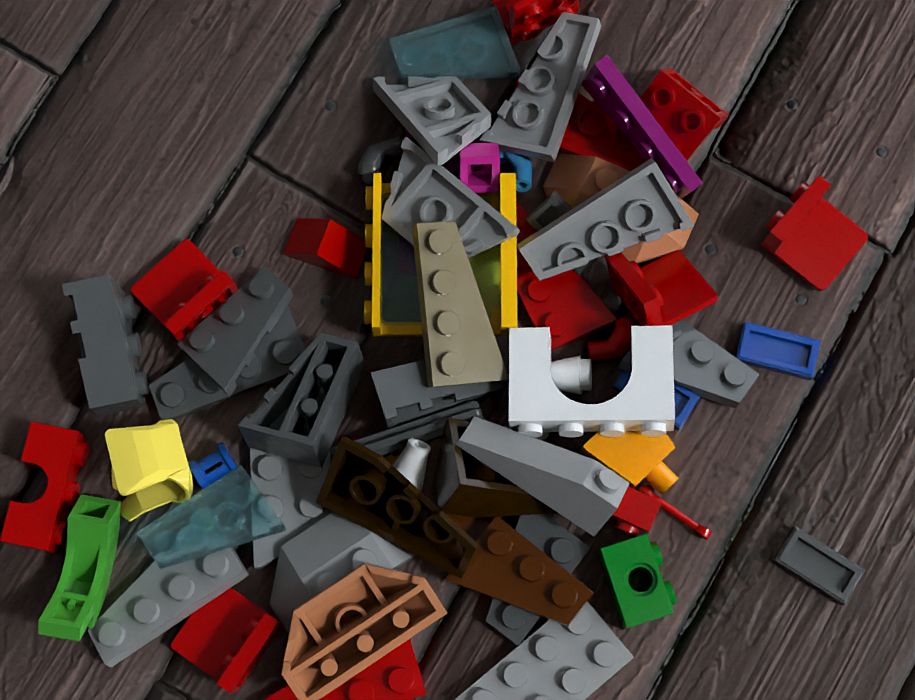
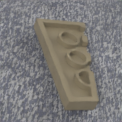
(453, 316)

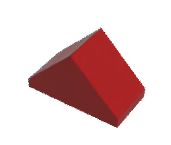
(327, 246)

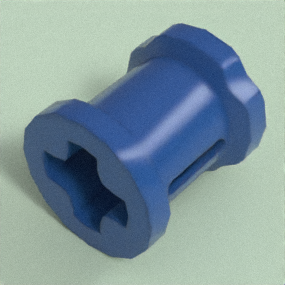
(220, 455)

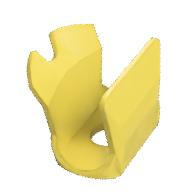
(148, 467)

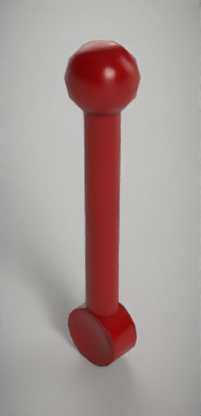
(699, 529)

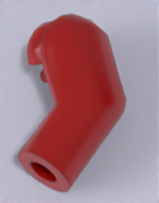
(617, 344)

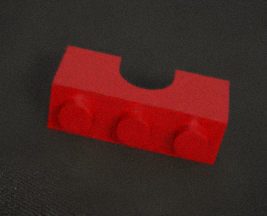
(43, 522)

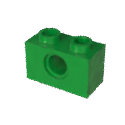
(633, 606)

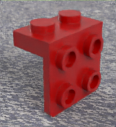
(813, 236)

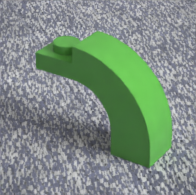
(86, 569)

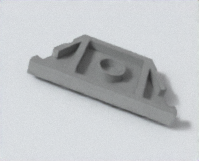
(436, 113)
(432, 194)
(292, 493)

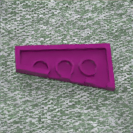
(633, 118)

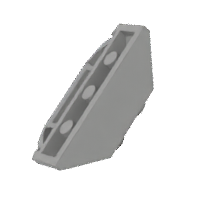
(324, 556)

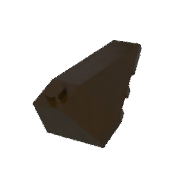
(473, 488)
(382, 500)

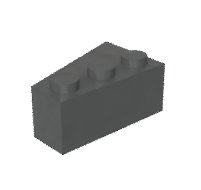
(107, 345)
(406, 395)
(309, 404)

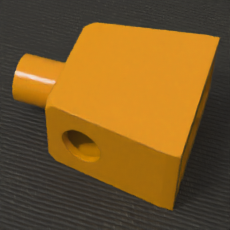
(634, 457)

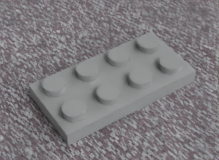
(555, 663)

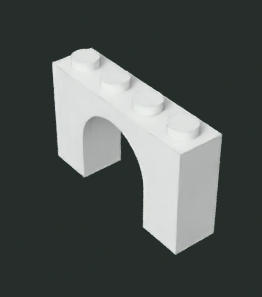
(641, 406)

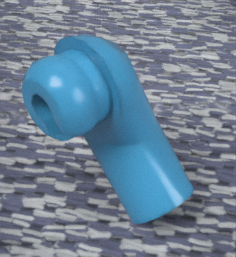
(521, 166)

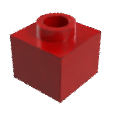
(635, 513)

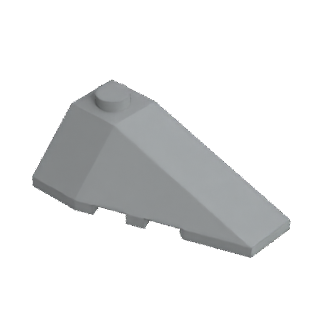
(557, 477)

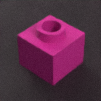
(480, 167)

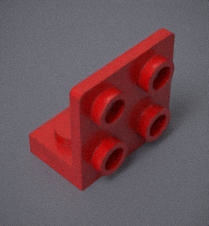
(529, 17)
(682, 110)
(183, 289)
(660, 290)
(227, 638)

